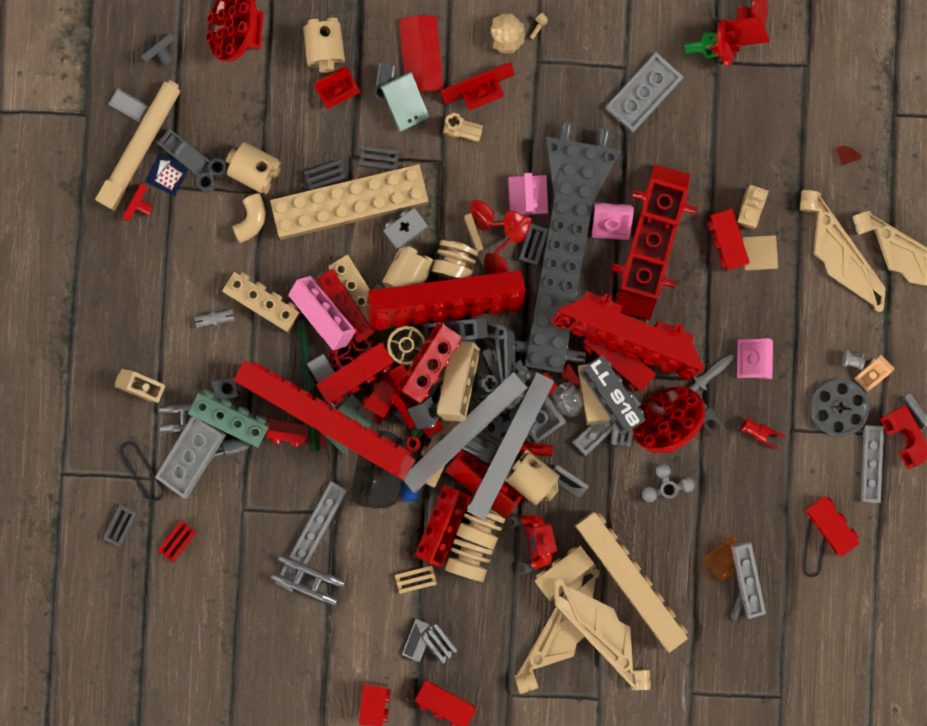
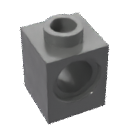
(219, 385)
(424, 413)

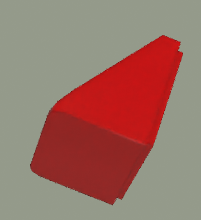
(570, 376)

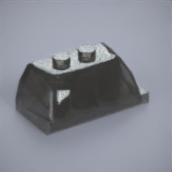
(374, 485)

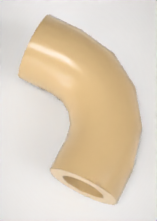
(254, 219)

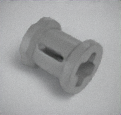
(853, 360)

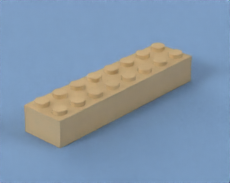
(349, 202)
(631, 582)

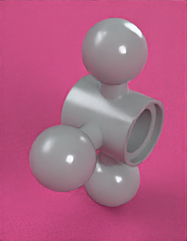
(663, 471)

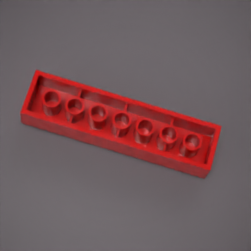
(445, 300)

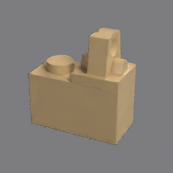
(751, 207)
(139, 385)

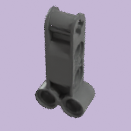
(192, 159)

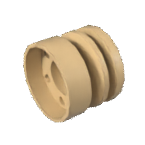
(454, 260)
(480, 530)
(468, 560)

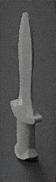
(700, 382)

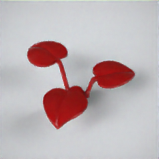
(515, 227)

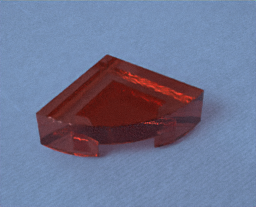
(847, 154)

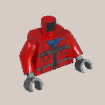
(539, 541)

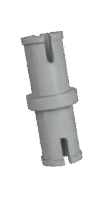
(214, 318)

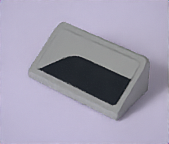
(570, 482)
(415, 645)

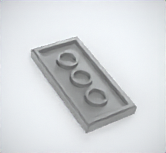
(644, 92)
(190, 456)

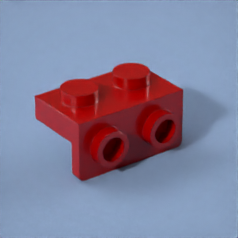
(336, 87)

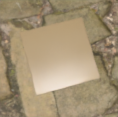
(761, 252)

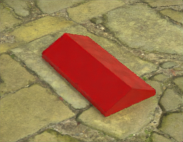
(422, 51)

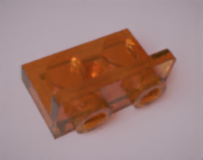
(721, 560)

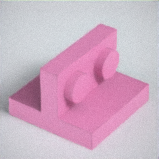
(528, 194)
(612, 221)
(755, 358)

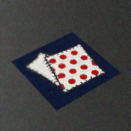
(167, 174)

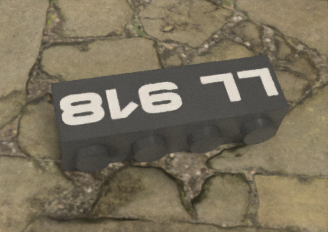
(612, 395)

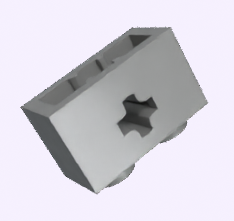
(402, 238)

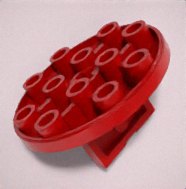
(236, 28)
(670, 420)

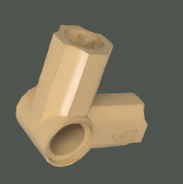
(458, 127)

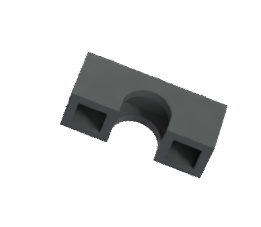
(466, 328)

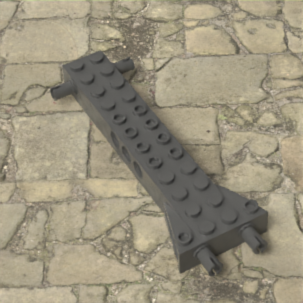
(576, 179)

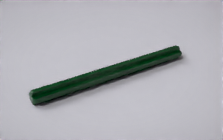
(307, 378)

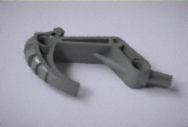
(506, 357)

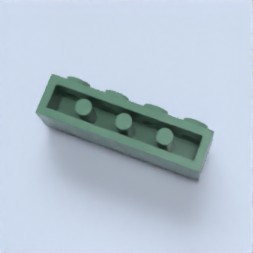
(229, 418)

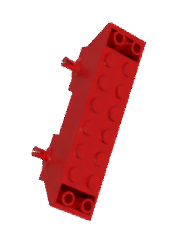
(652, 241)
(656, 345)

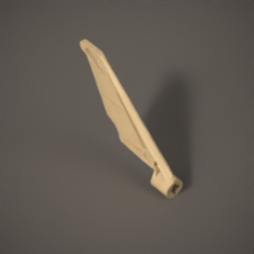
(899, 250)
(839, 252)
(603, 631)
(555, 642)

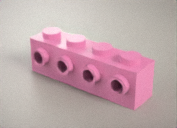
(321, 313)

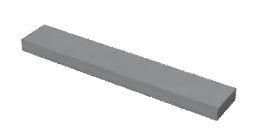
(315, 529)

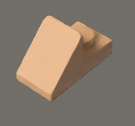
(874, 373)

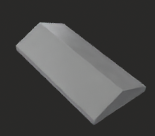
(547, 418)

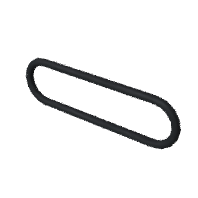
(150, 469)
(805, 552)

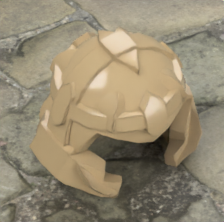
(507, 33)

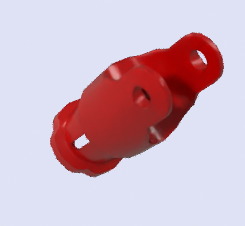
(759, 431)

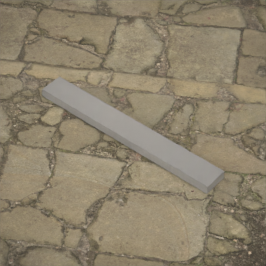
(464, 432)
(510, 446)

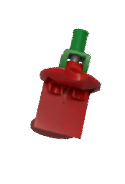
(731, 34)

